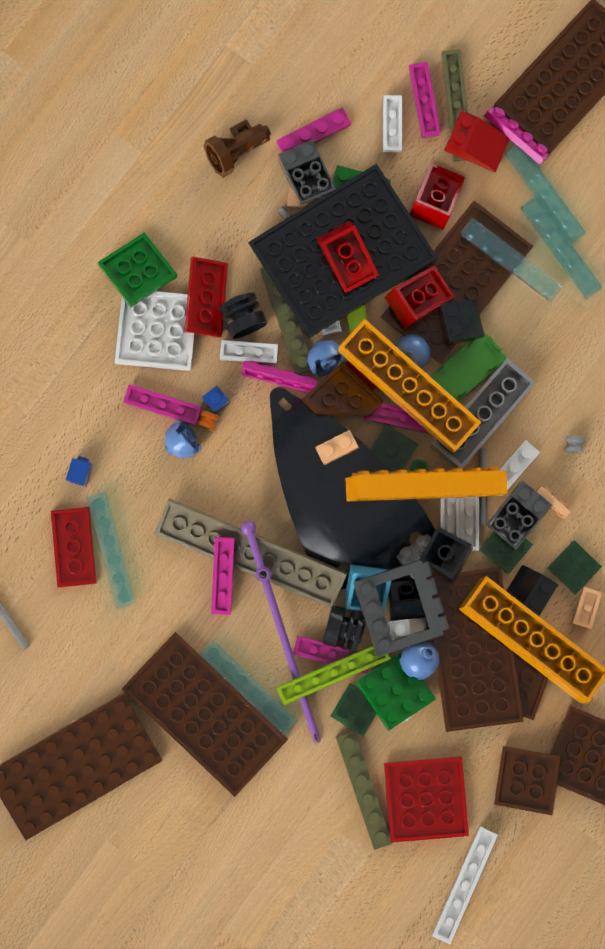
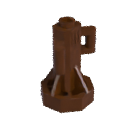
(224, 152)

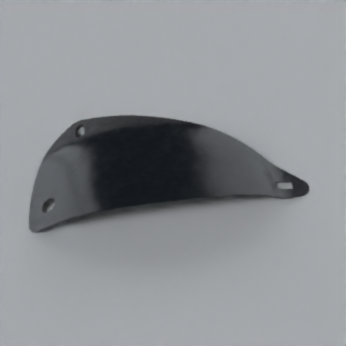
(316, 494)

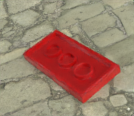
(205, 297)
(73, 547)

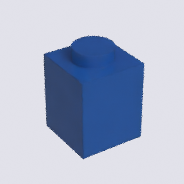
(215, 400)
(79, 471)

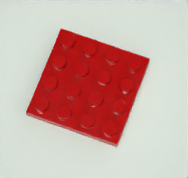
(426, 799)

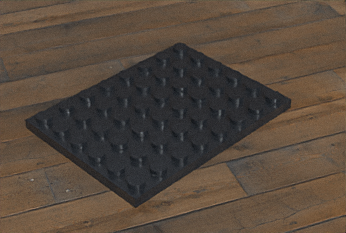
(301, 269)

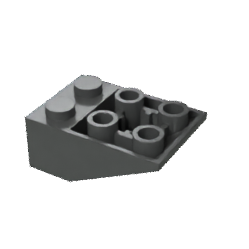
(306, 172)
(519, 514)

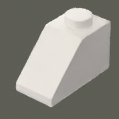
(405, 627)

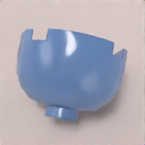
(415, 348)
(324, 357)
(180, 440)
(420, 660)

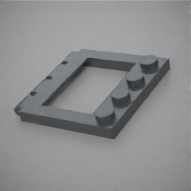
(375, 617)

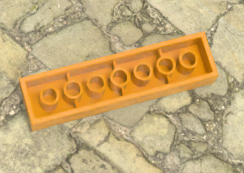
(409, 386)
(426, 484)
(534, 640)

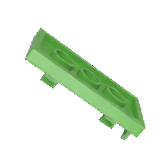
(469, 366)

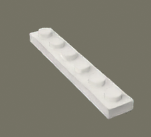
(464, 885)

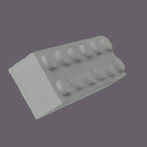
(491, 407)

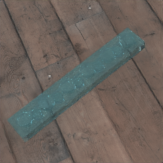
(542, 188)
(561, 247)
(511, 259)
(111, 550)
(248, 687)

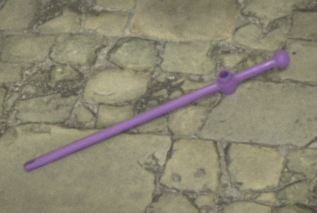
(248, 529)

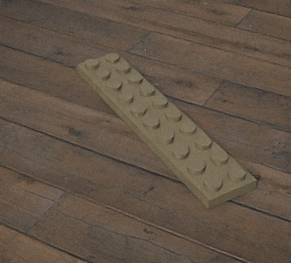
(287, 567)

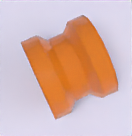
(208, 420)

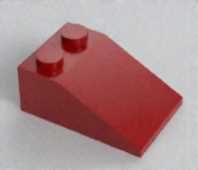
(476, 142)
(437, 196)
(347, 256)
(419, 296)

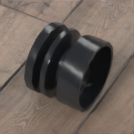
(244, 318)
(344, 628)

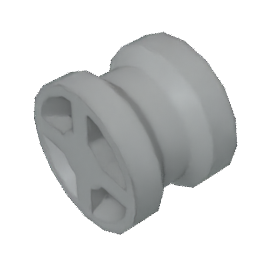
(574, 444)

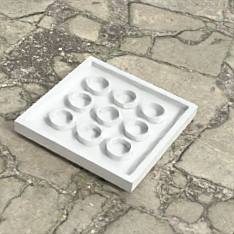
(154, 333)

